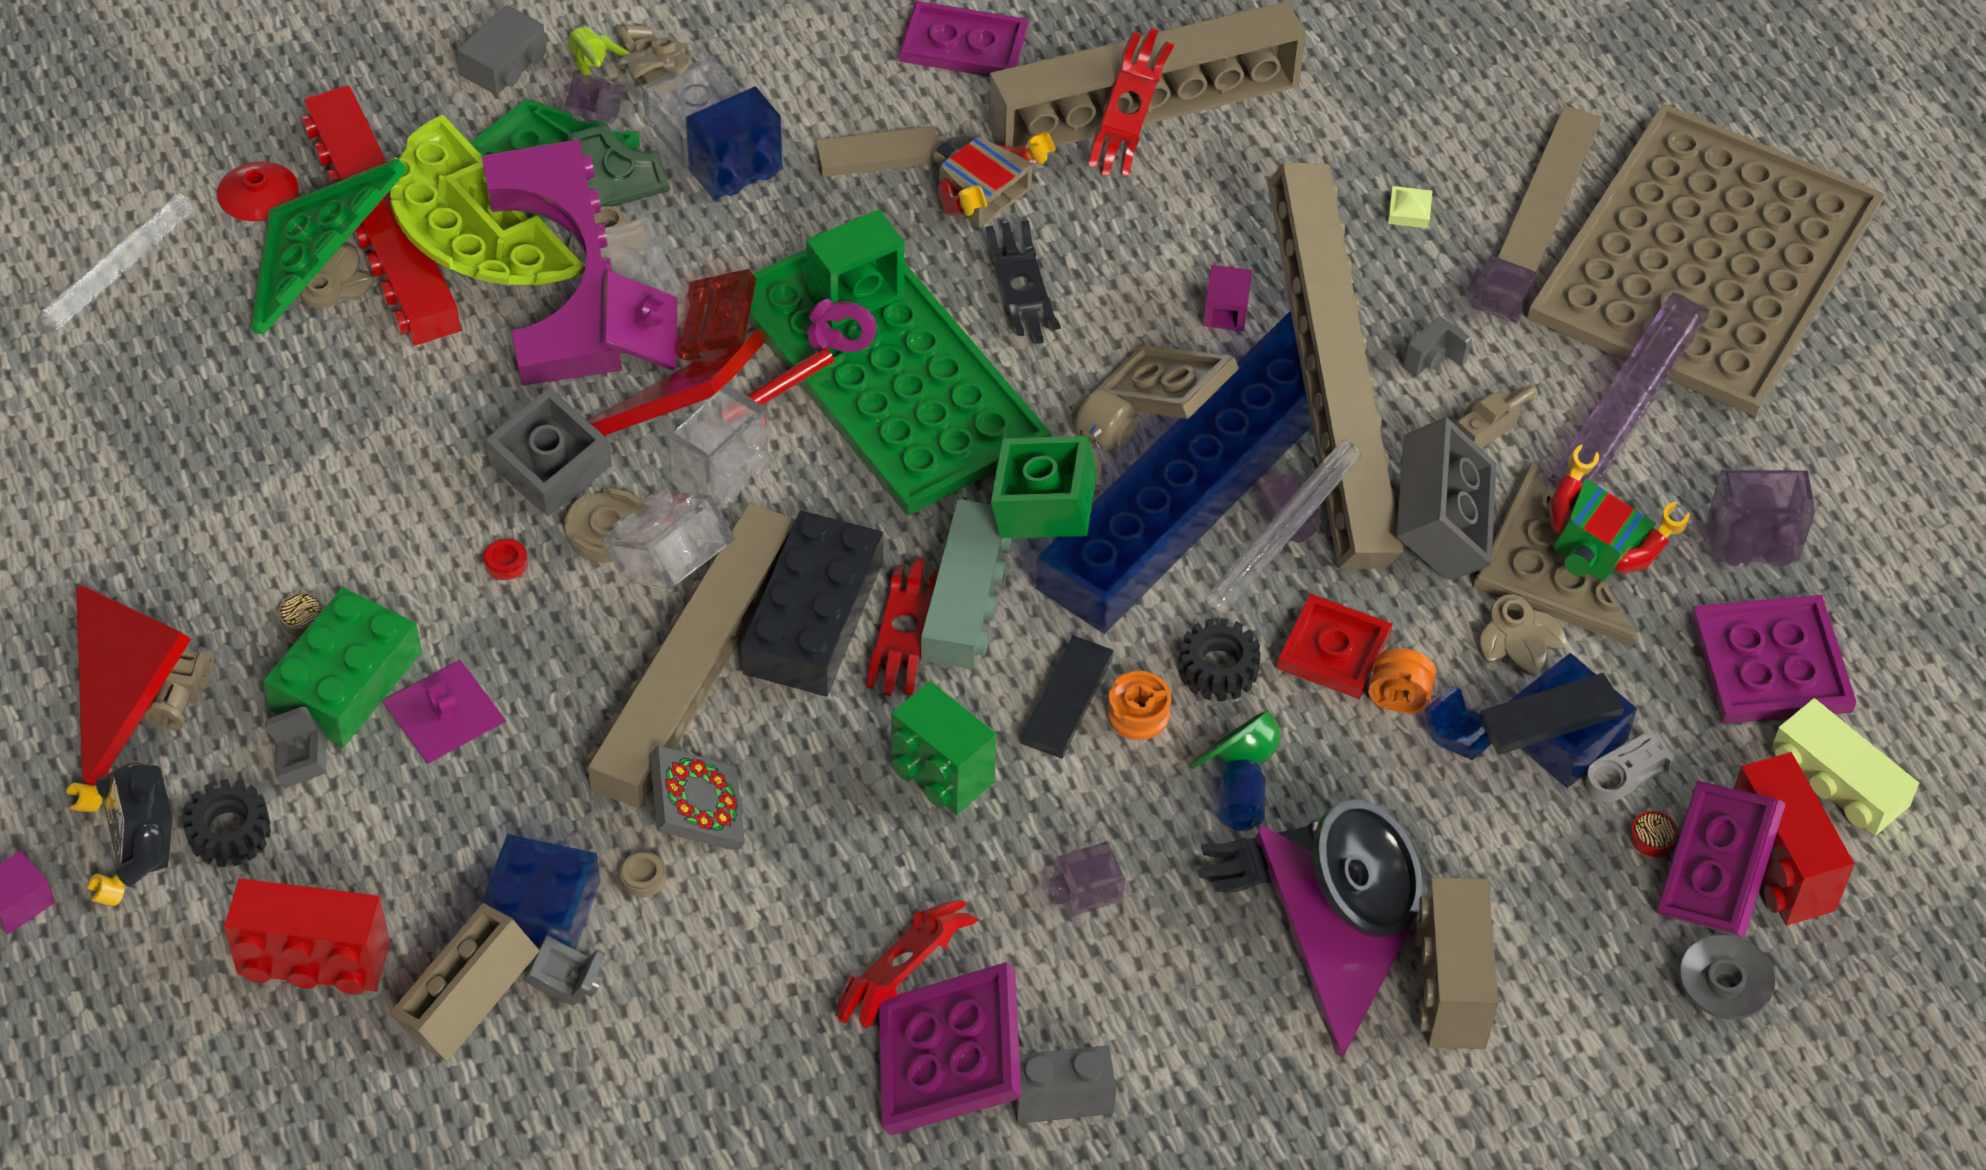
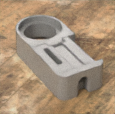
(1630, 766)

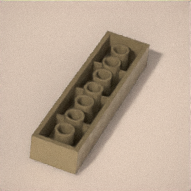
(1208, 68)

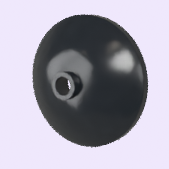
(1367, 868)

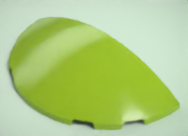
(450, 219)

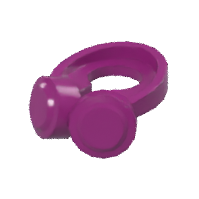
(822, 335)

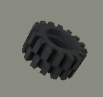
(1219, 638)
(233, 844)

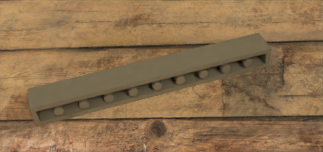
(1334, 362)

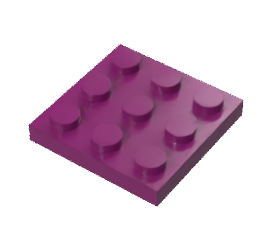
(1772, 658)
(949, 1049)

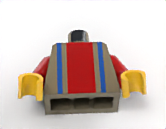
(987, 176)

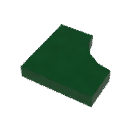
(620, 171)

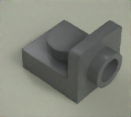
(1433, 343)

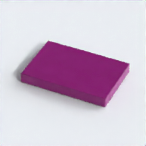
(962, 39)
(1720, 858)

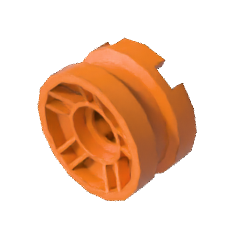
(1402, 680)
(1123, 706)

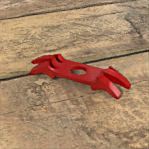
(1124, 126)
(899, 645)
(879, 982)

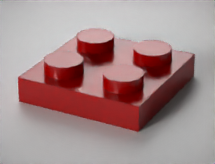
(1334, 646)

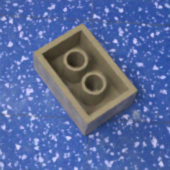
(1456, 963)

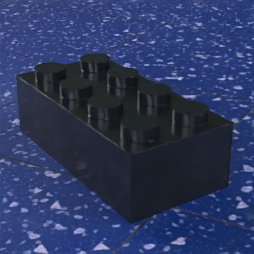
(813, 603)

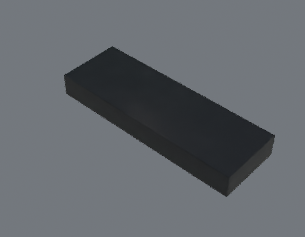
(1067, 697)
(1551, 713)

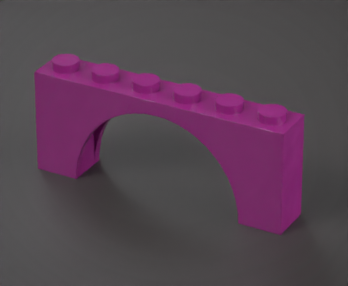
(555, 185)

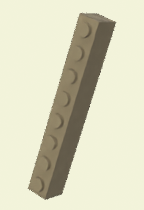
(690, 658)

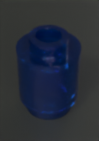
(1242, 795)

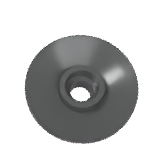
(1732, 960)

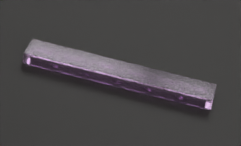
(1635, 386)

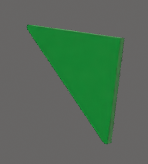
(309, 232)

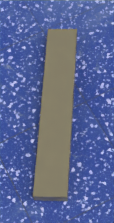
(1550, 188)

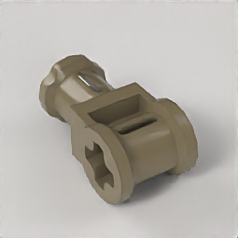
(182, 686)

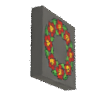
(696, 798)

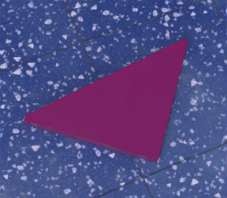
(1341, 962)

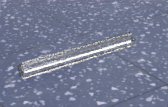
(116, 262)
(1283, 527)

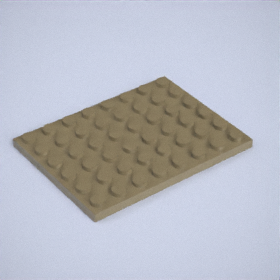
(1723, 227)

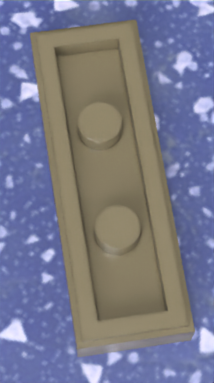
(877, 151)

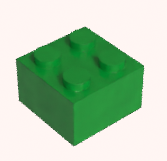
(857, 264)
(1044, 487)
(942, 748)

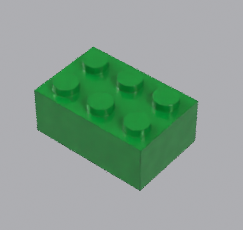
(344, 664)

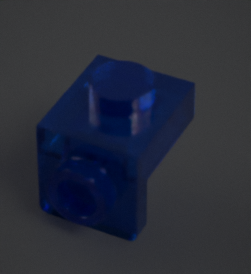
(1456, 726)

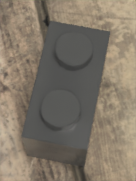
(502, 50)
(1066, 1084)

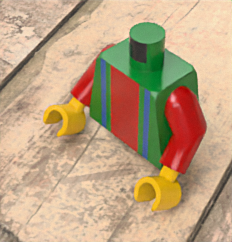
(1602, 532)

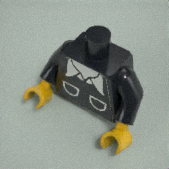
(137, 821)

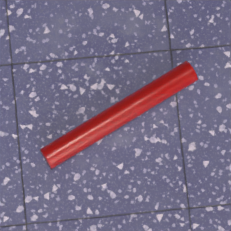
(792, 377)

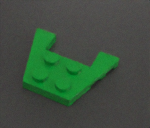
(537, 125)

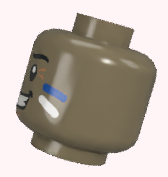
(1105, 419)

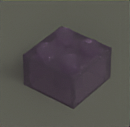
(1760, 516)

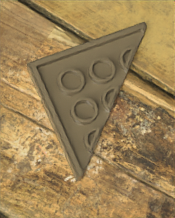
(1531, 568)

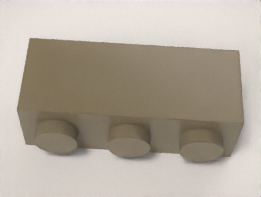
(464, 982)

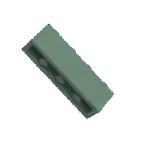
(965, 588)

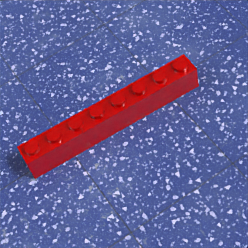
(408, 275)

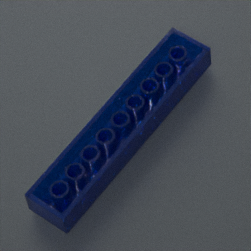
(1181, 485)

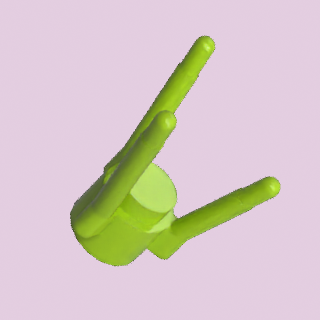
(591, 48)

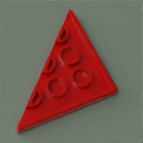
(683, 388)
(121, 670)

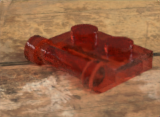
(725, 317)

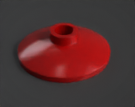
(255, 188)

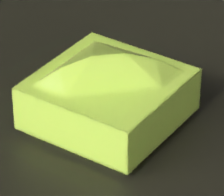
(1410, 207)

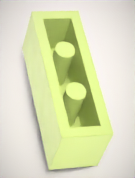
(1845, 767)

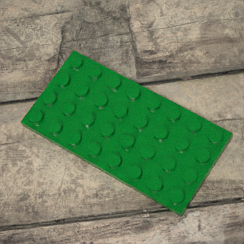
(912, 403)

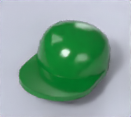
(1251, 741)

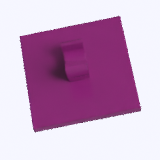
(639, 320)
(443, 711)

